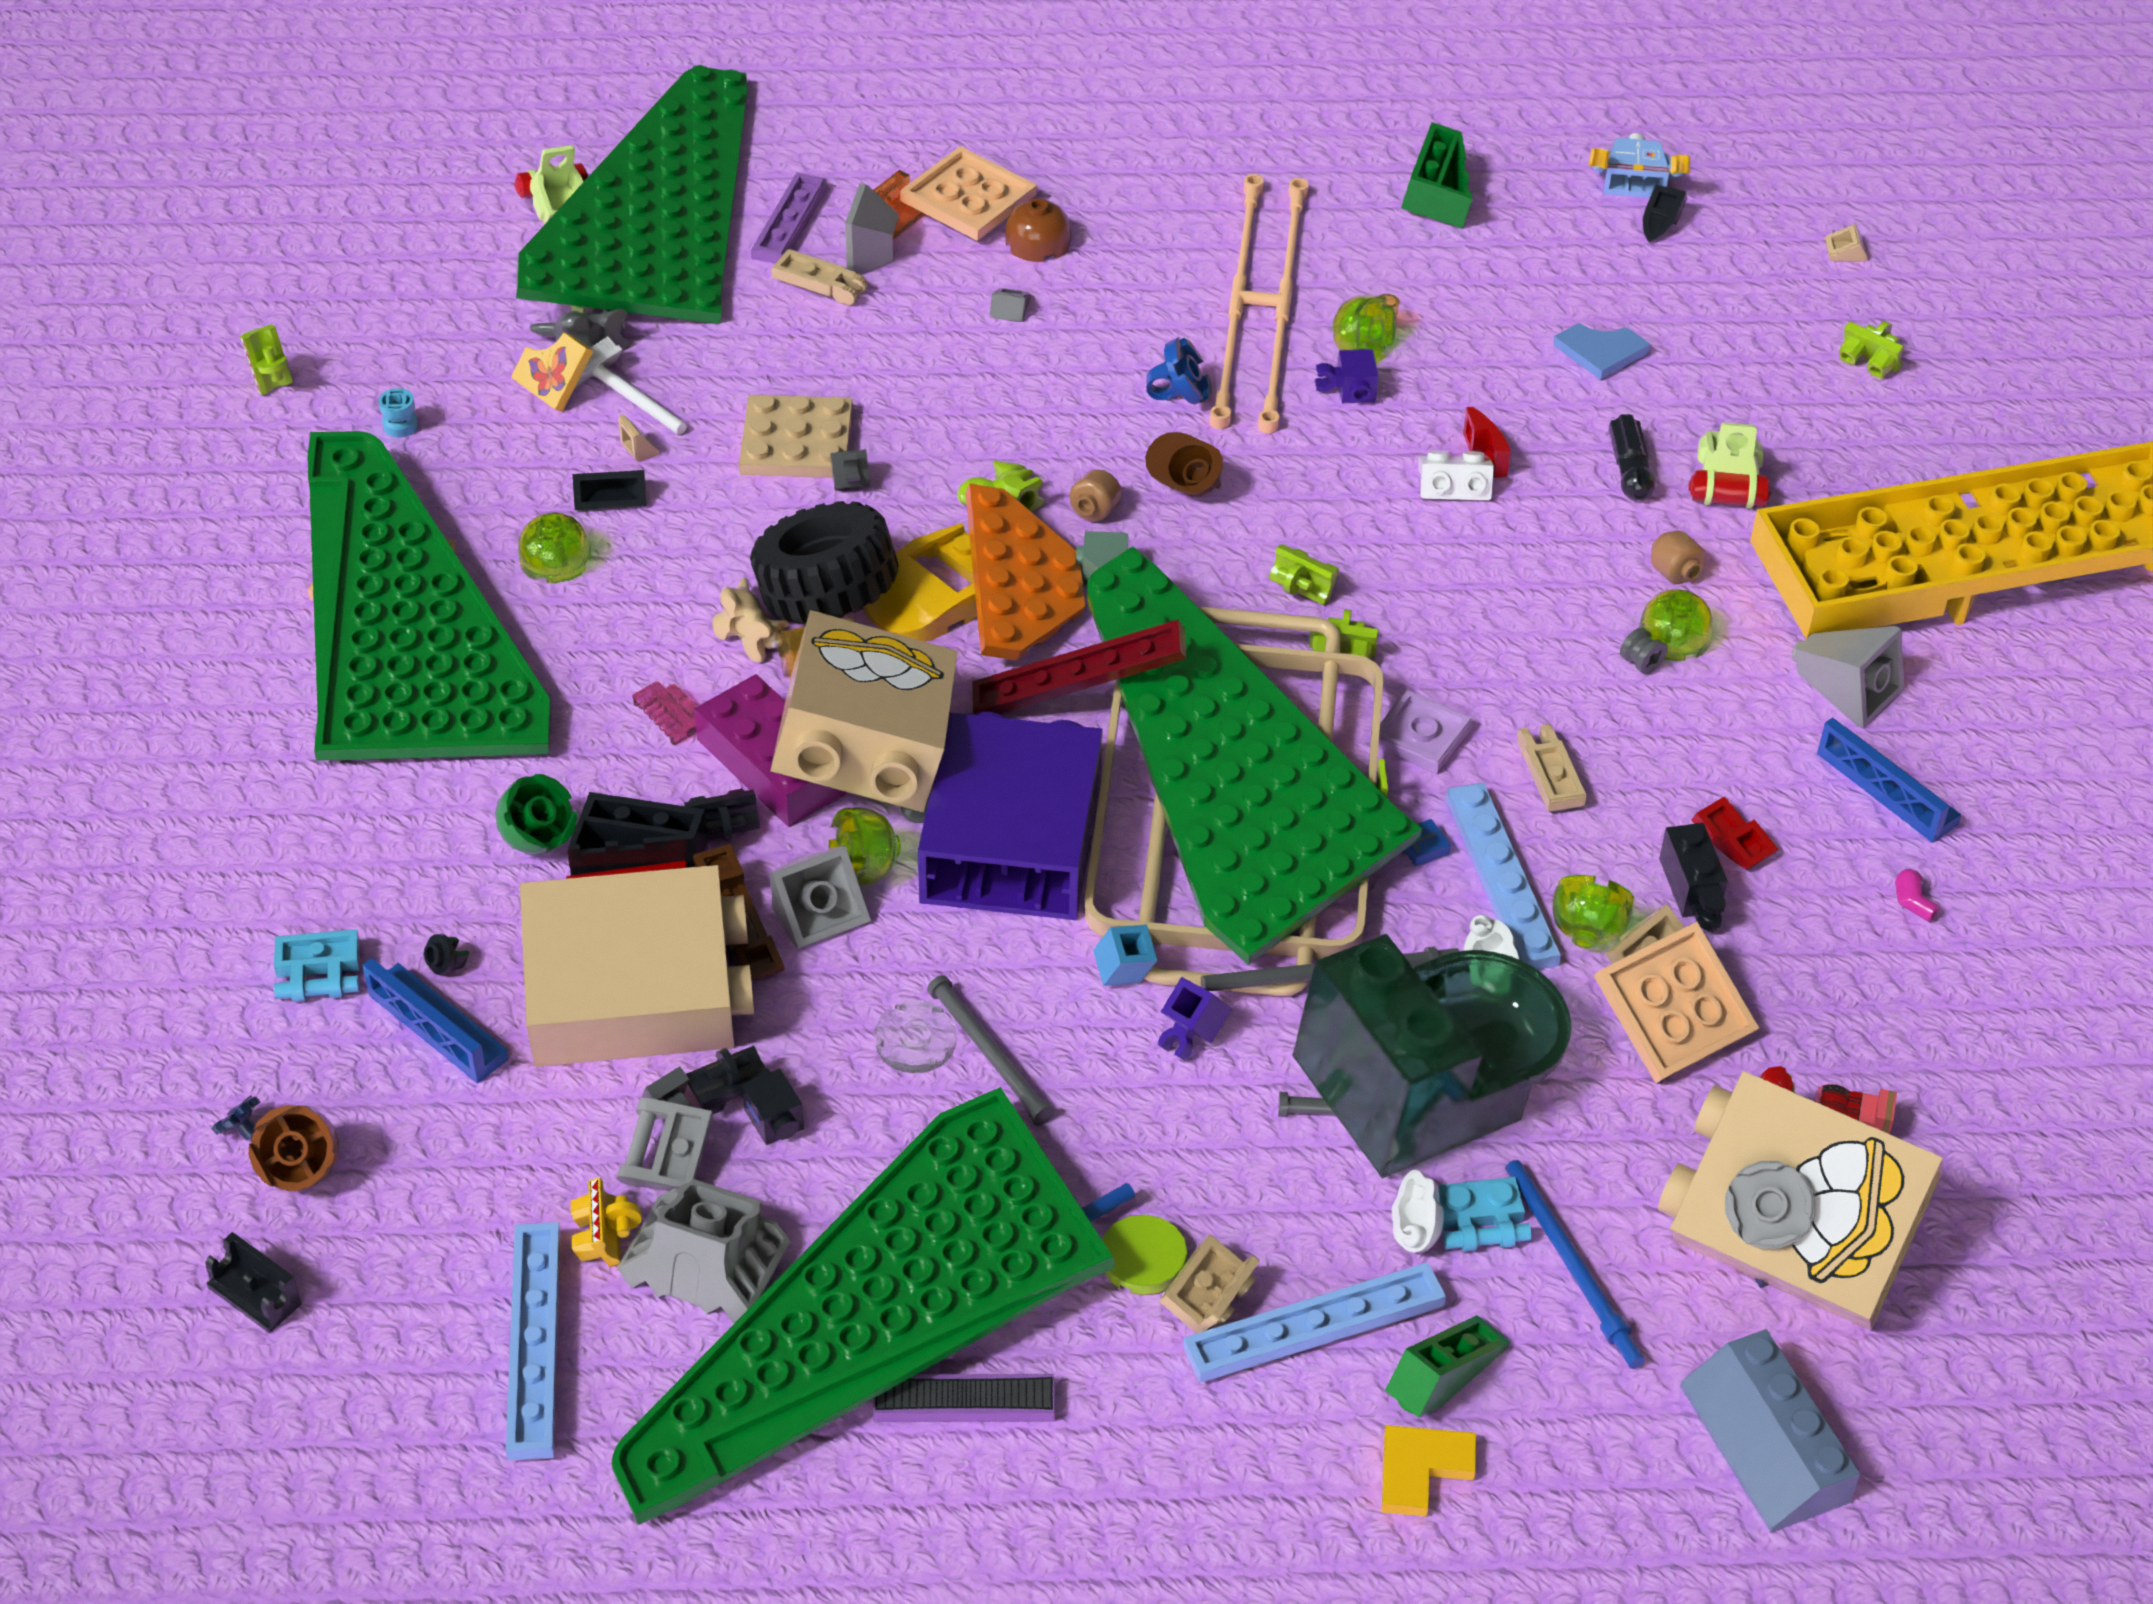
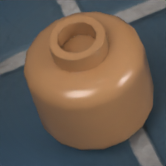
(1097, 492)
(1677, 557)

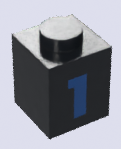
(773, 1106)

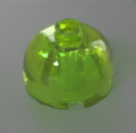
(1364, 324)
(553, 548)
(1680, 622)
(869, 842)
(1591, 911)

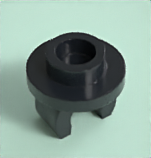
(441, 954)

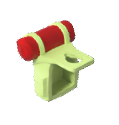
(549, 184)
(1730, 468)

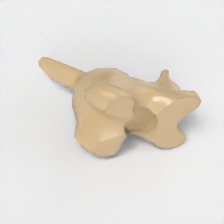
(747, 620)

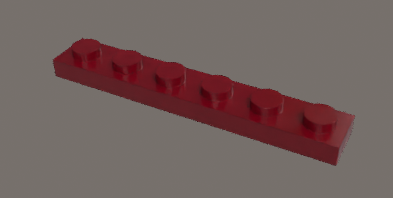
(1080, 669)

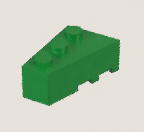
(1440, 179)

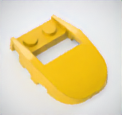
(919, 601)

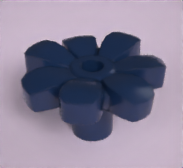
(239, 1118)

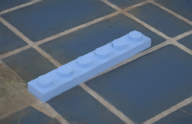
(1502, 874)
(1313, 1322)
(533, 1342)

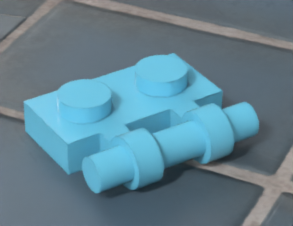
(316, 954)
(1483, 1204)

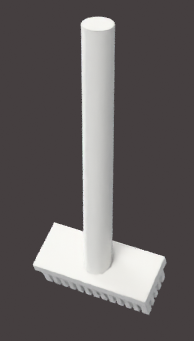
(606, 354)

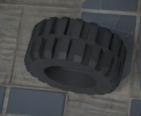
(824, 561)

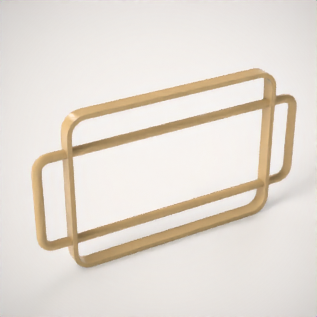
(1305, 946)

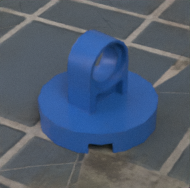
(1182, 372)

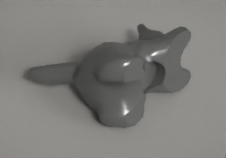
(587, 328)

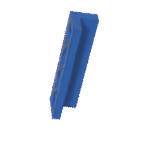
(1886, 782)
(434, 1020)

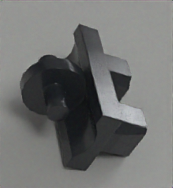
(728, 813)
(724, 1078)

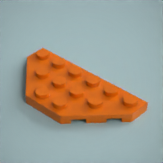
(1021, 574)

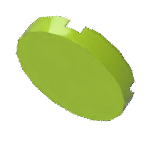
(1145, 1253)

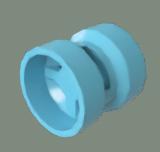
(398, 412)

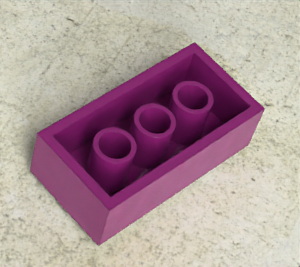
(742, 733)

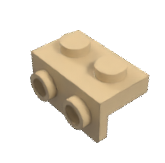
(1208, 1285)

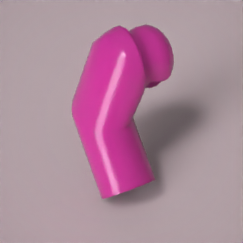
(1910, 895)

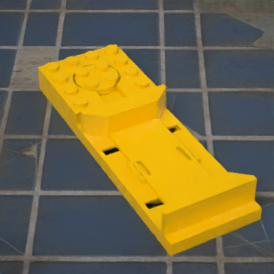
(1921, 550)

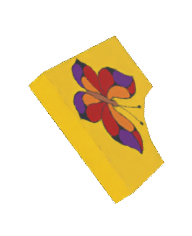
(553, 371)

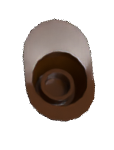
(1185, 463)

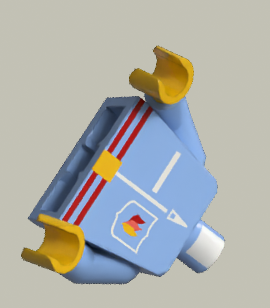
(1636, 166)

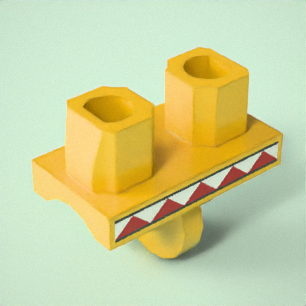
(608, 1220)

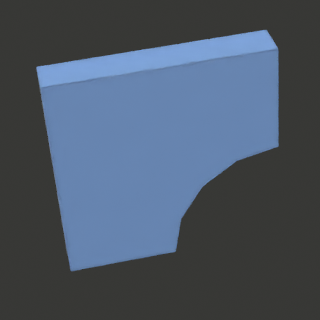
(1599, 350)

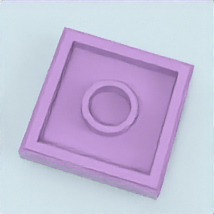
(1423, 731)

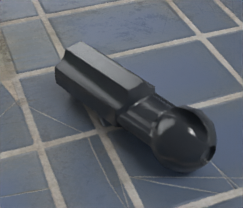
(1631, 457)

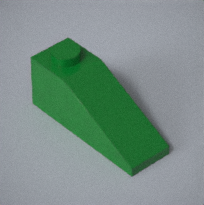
(1444, 1365)

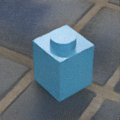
(1125, 955)

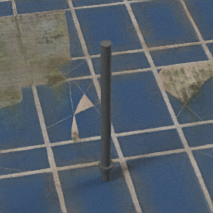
(1294, 973)

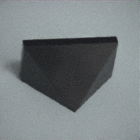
(609, 490)

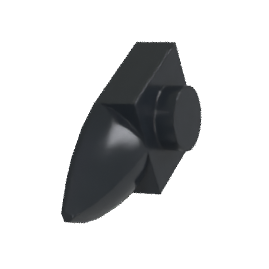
(1662, 211)

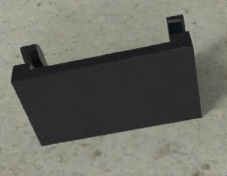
(253, 1283)

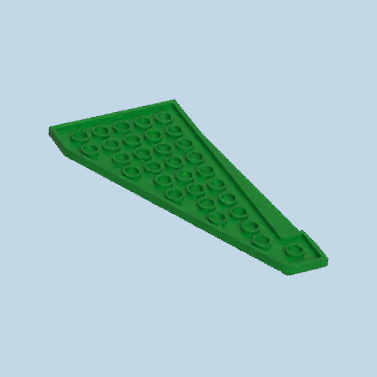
(653, 214)
(399, 626)
(1248, 785)
(915, 1269)

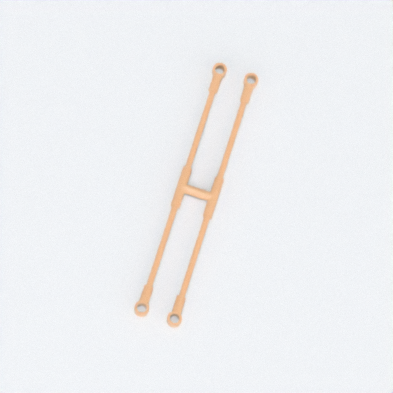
(1268, 418)

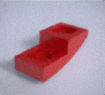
(1485, 437)
(1735, 838)

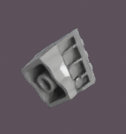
(705, 1248)

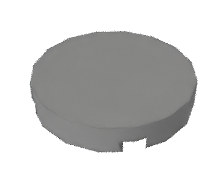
(1782, 1203)

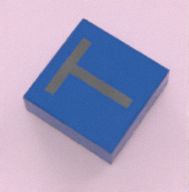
(1430, 845)

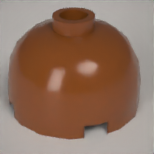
(1038, 230)
(293, 1147)

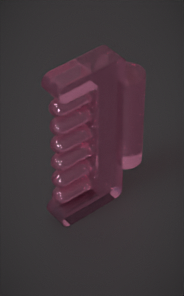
(669, 709)

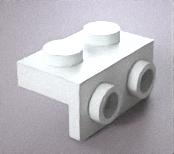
(1456, 477)

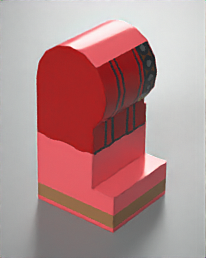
(1864, 1107)

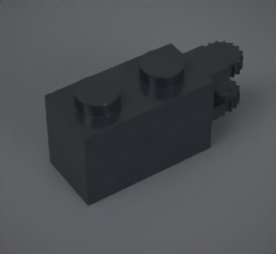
(1694, 874)

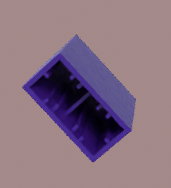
(1011, 816)

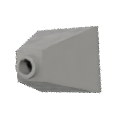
(1854, 669)

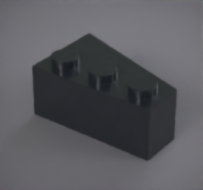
(634, 833)

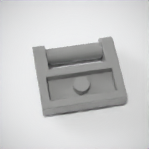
(679, 1146)

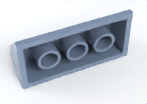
(1771, 1432)

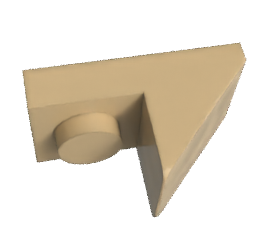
(1648, 931)

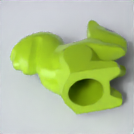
(1012, 478)

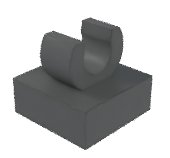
(850, 469)
(669, 1088)

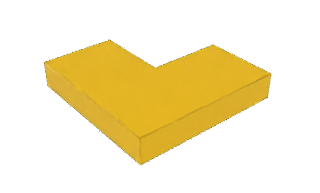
(1413, 1457)

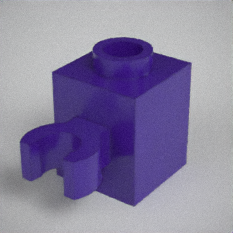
(1354, 376)
(1194, 1014)

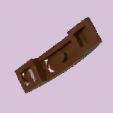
(761, 949)

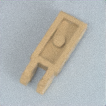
(819, 276)
(1551, 769)

